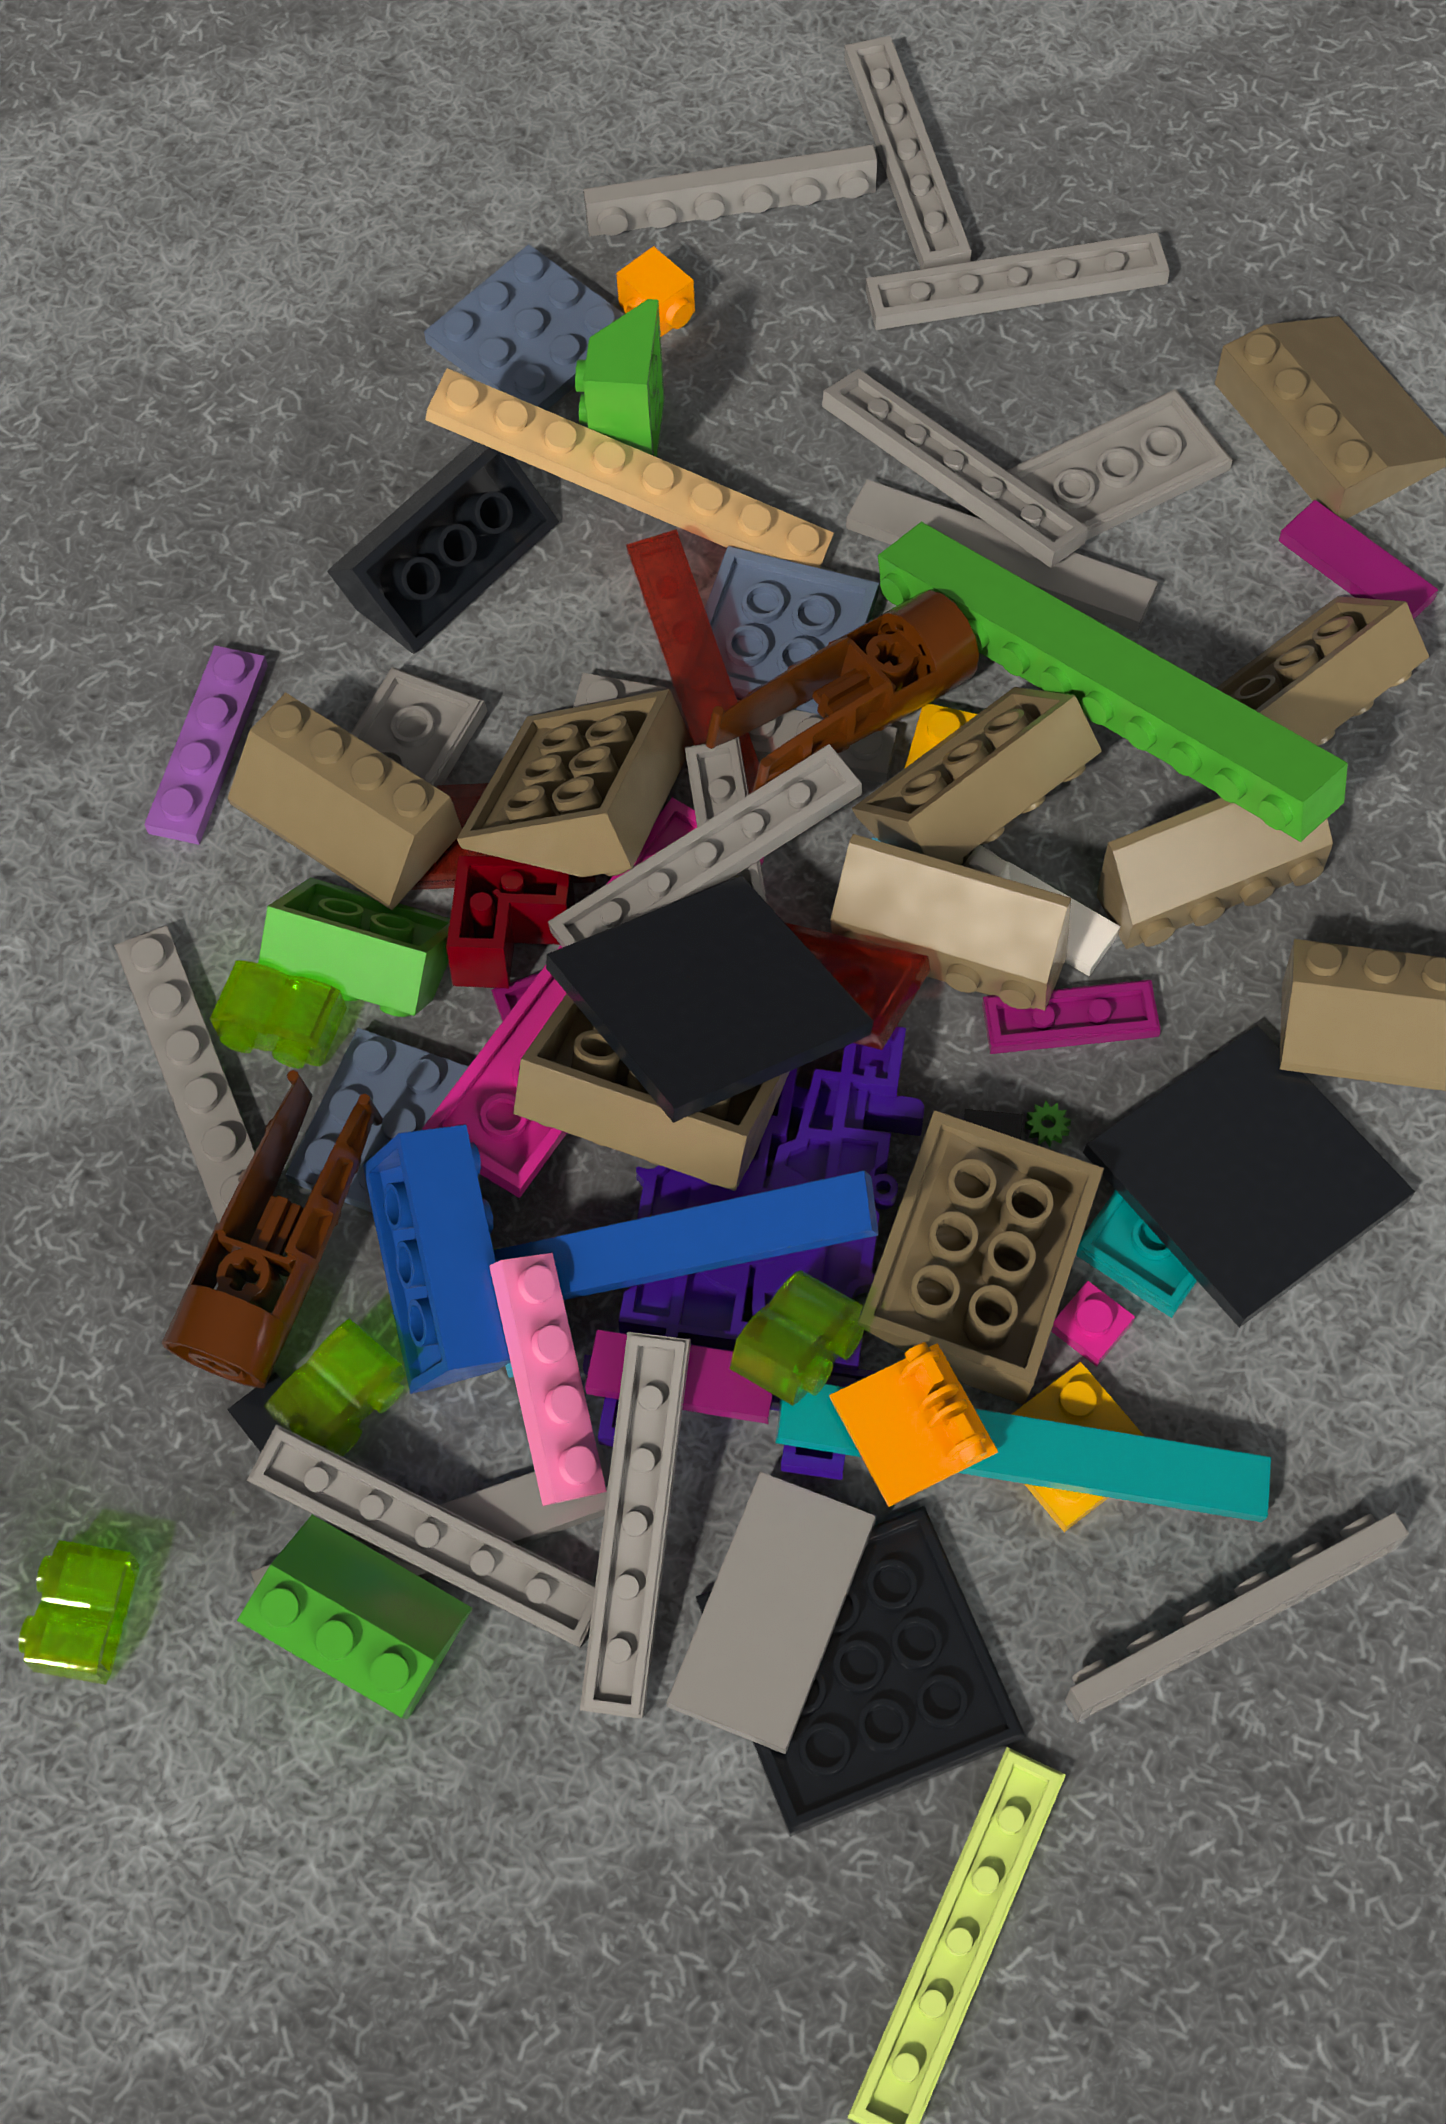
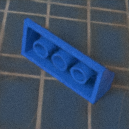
(437, 1255)

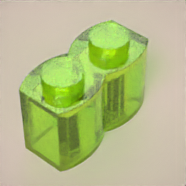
(278, 1014)
(798, 1338)
(338, 1389)
(80, 1611)

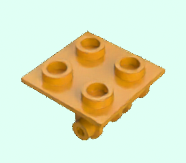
(913, 1423)

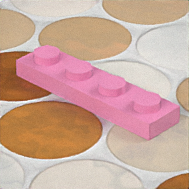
(547, 1378)

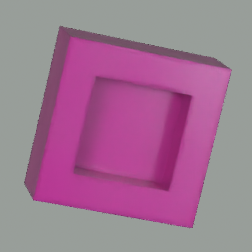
(1092, 1323)

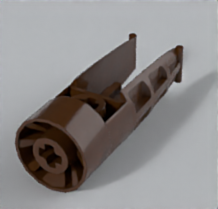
(859, 681)
(231, 1326)

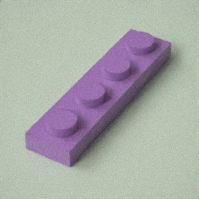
(206, 745)

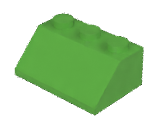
(625, 379)
(357, 945)
(355, 1616)

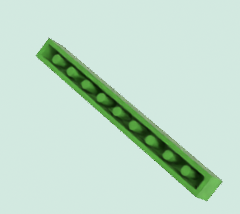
(1124, 685)

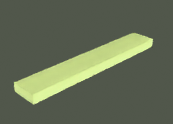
(958, 1943)

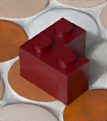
(499, 906)

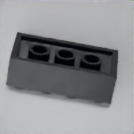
(444, 545)

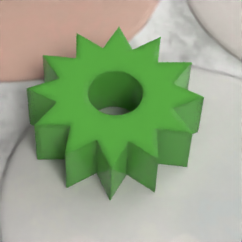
(1047, 1113)

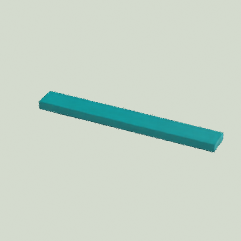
(1076, 1460)

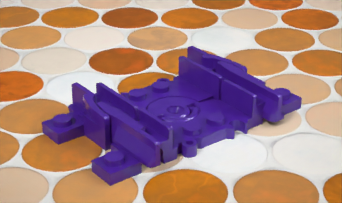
(828, 1145)

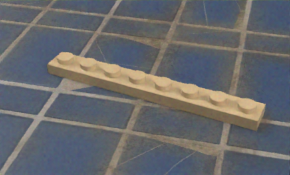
(622, 472)

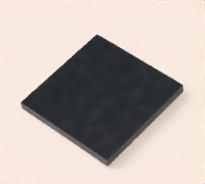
(708, 997)
(1248, 1175)
(898, 1686)

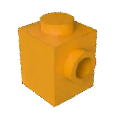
(657, 278)

